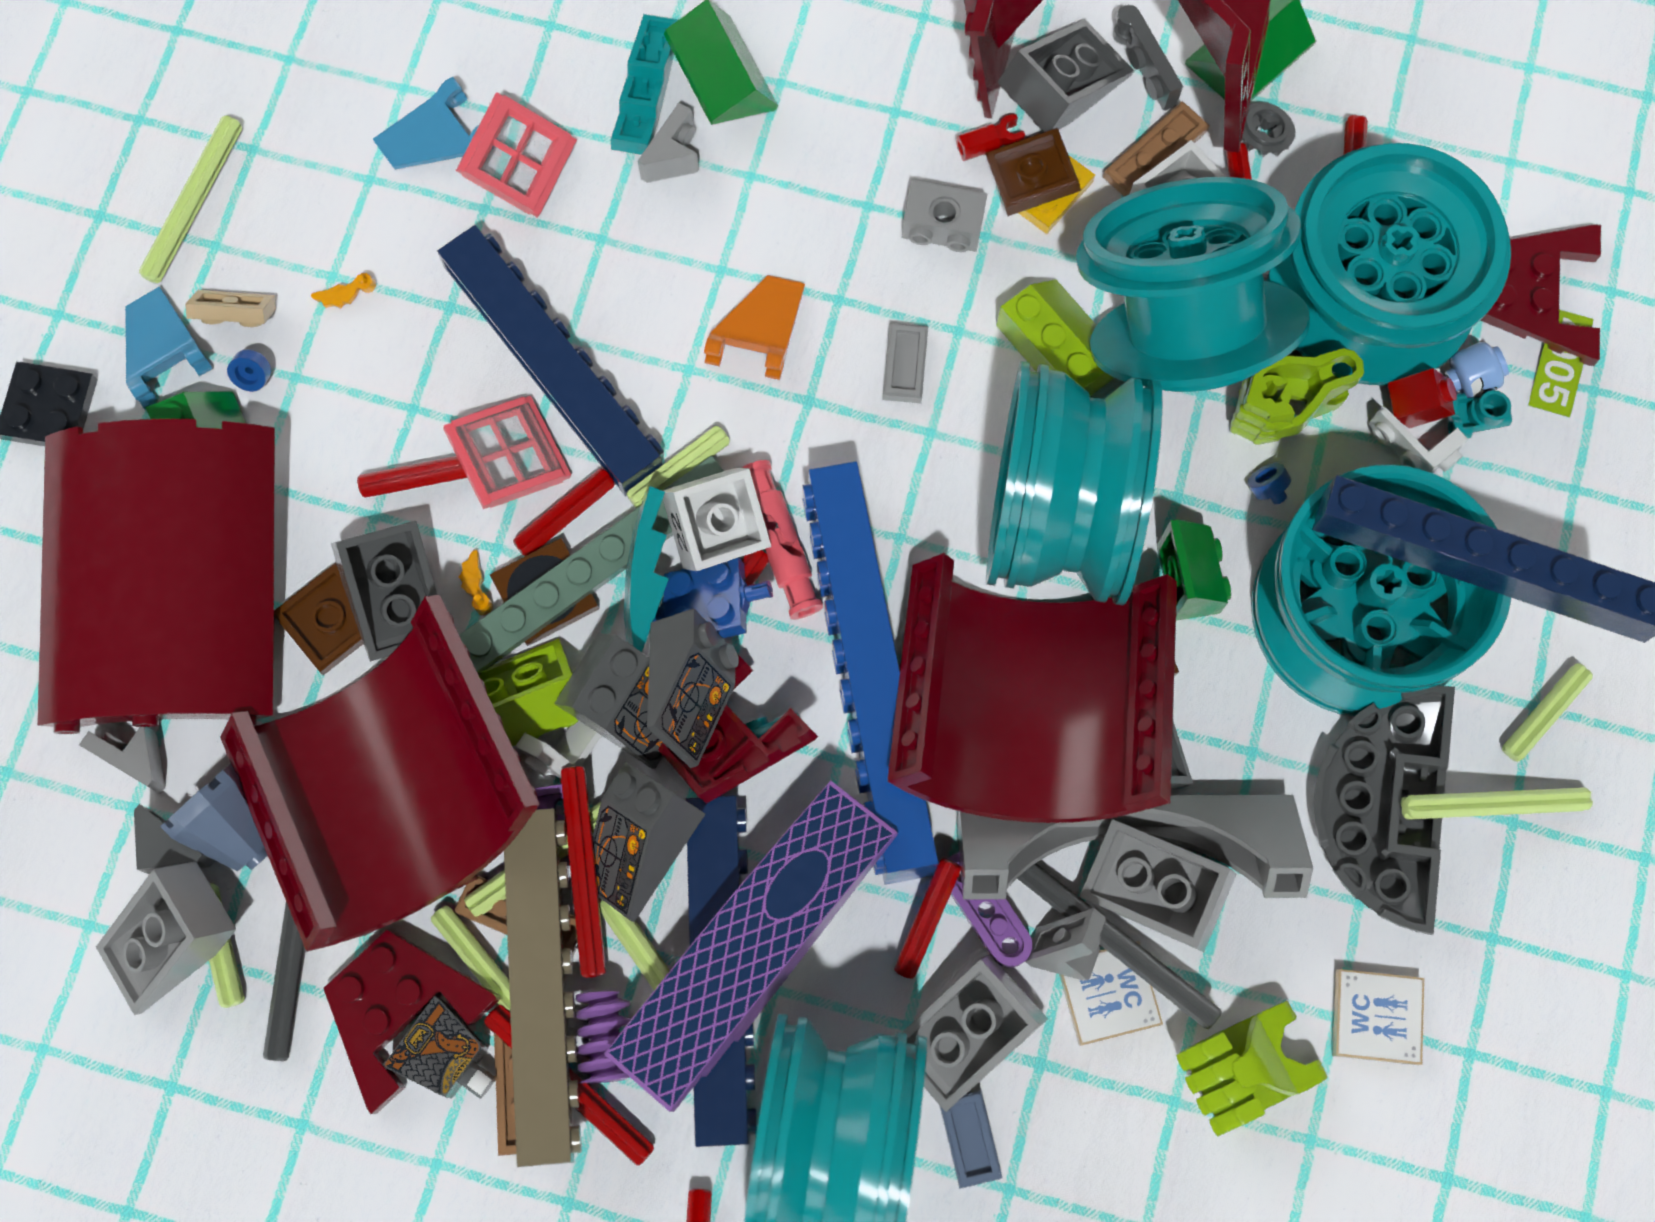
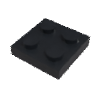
(44, 402)

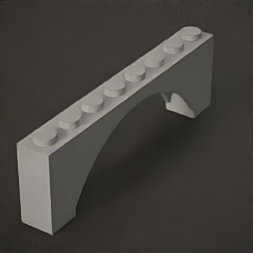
(1247, 832)

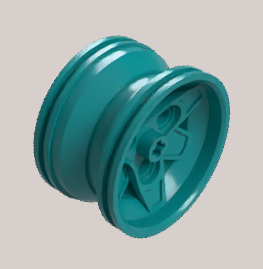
(1075, 483)
(1376, 595)
(836, 1128)

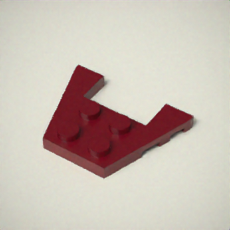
(1533, 291)
(736, 752)
(383, 995)

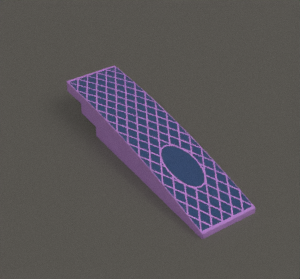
(750, 947)

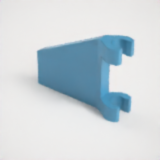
(428, 131)
(155, 343)

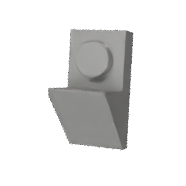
(667, 152)
(137, 758)
(1068, 945)

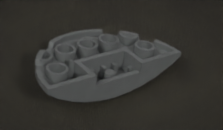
(1358, 811)

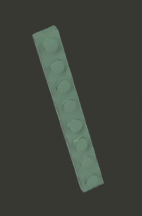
(564, 585)

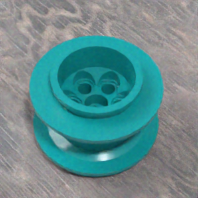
(1419, 230)
(1194, 282)

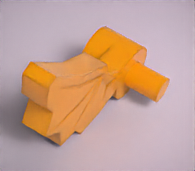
(341, 295)
(471, 584)

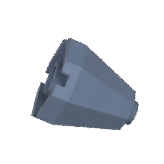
(219, 823)

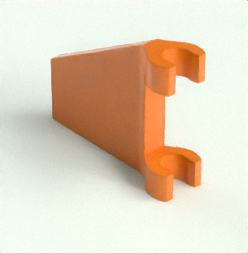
(760, 324)

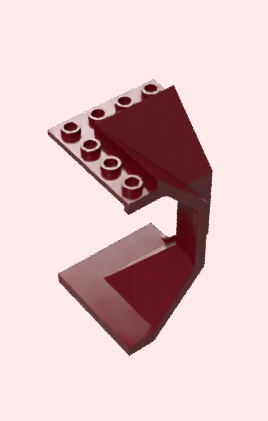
(1229, 28)

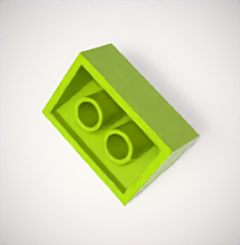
(1052, 331)
(527, 688)

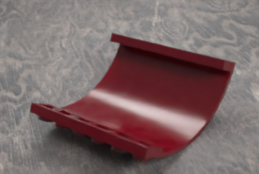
(1035, 701)
(384, 787)

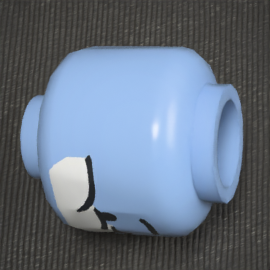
(1477, 369)

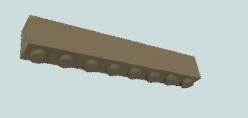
(539, 994)

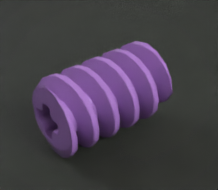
(601, 1032)

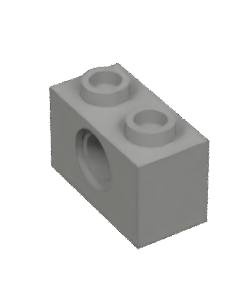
(934, 200)

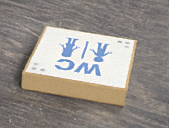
(1110, 1002)
(1378, 1017)

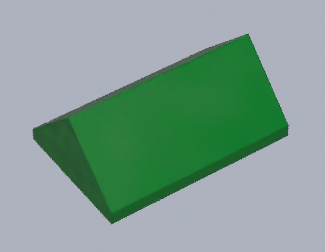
(1285, 42)
(718, 65)

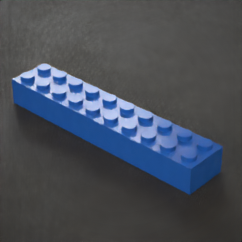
(867, 660)

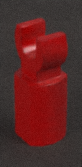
(988, 138)

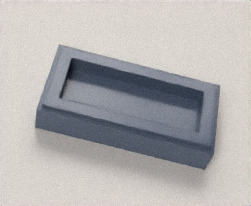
(971, 1141)

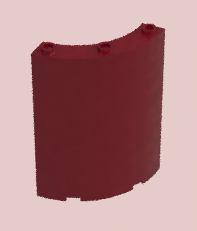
(157, 574)

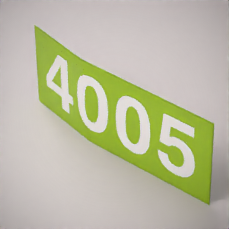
(1558, 374)

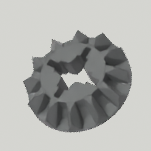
(1271, 118)

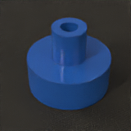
(249, 370)
(1270, 483)

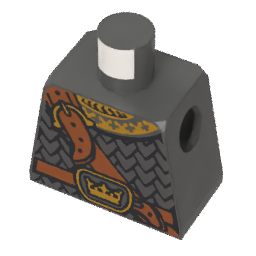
(442, 1053)

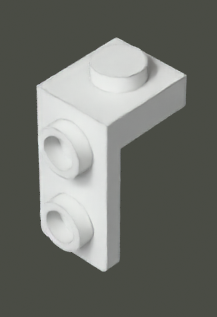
(1412, 453)
(569, 752)

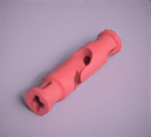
(785, 553)

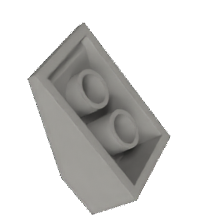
(1158, 885)
(164, 934)
(973, 1030)

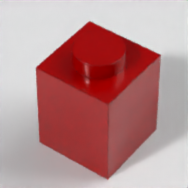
(1422, 398)

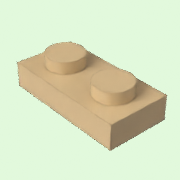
(220, 306)

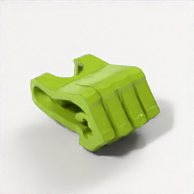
(1264, 398)
(1246, 1069)

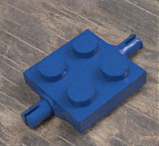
(715, 593)

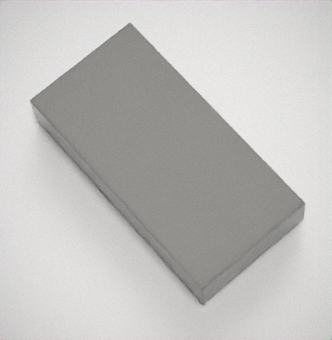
(905, 363)

